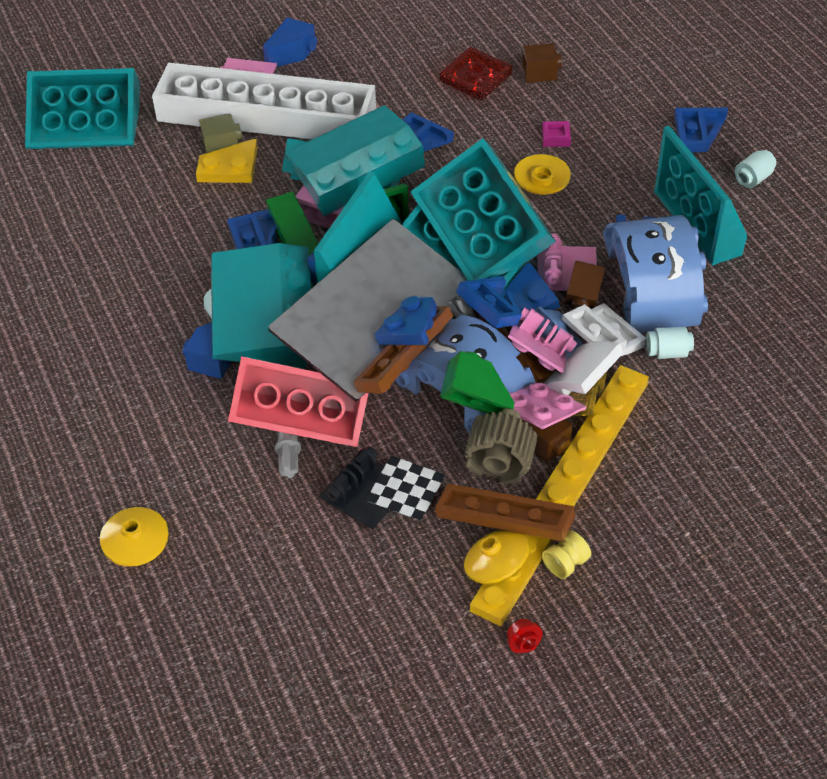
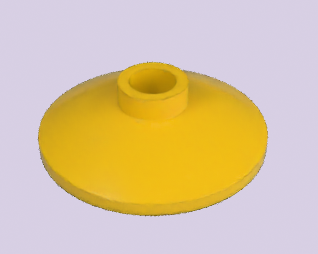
(542, 174)
(137, 546)
(496, 556)

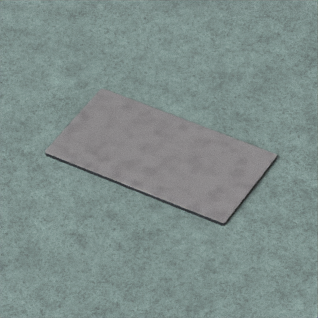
(339, 316)

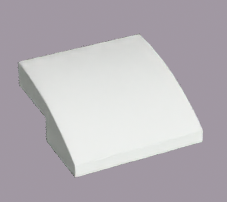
(604, 325)
(585, 367)

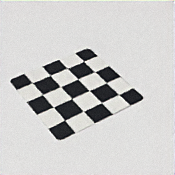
(405, 488)

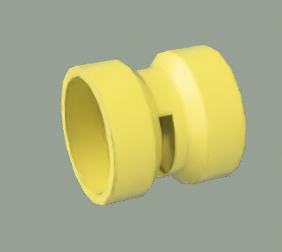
(566, 555)

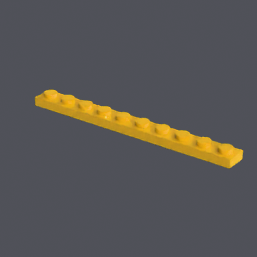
(567, 484)

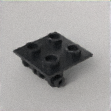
(352, 487)

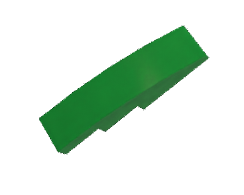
(291, 222)

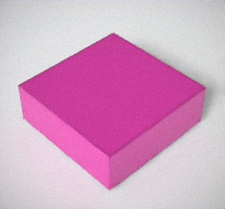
(556, 134)

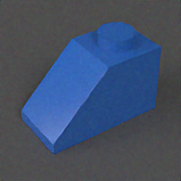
(290, 42)
(199, 353)

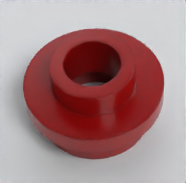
(524, 636)

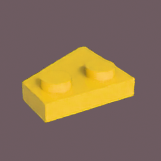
(228, 164)

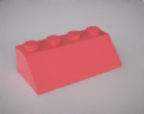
(295, 403)

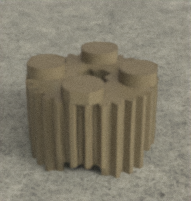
(500, 446)

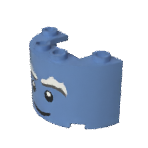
(659, 271)
(466, 335)

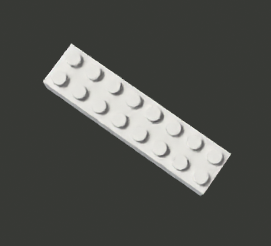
(259, 100)

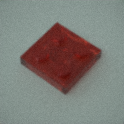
(475, 73)

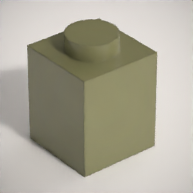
(219, 132)

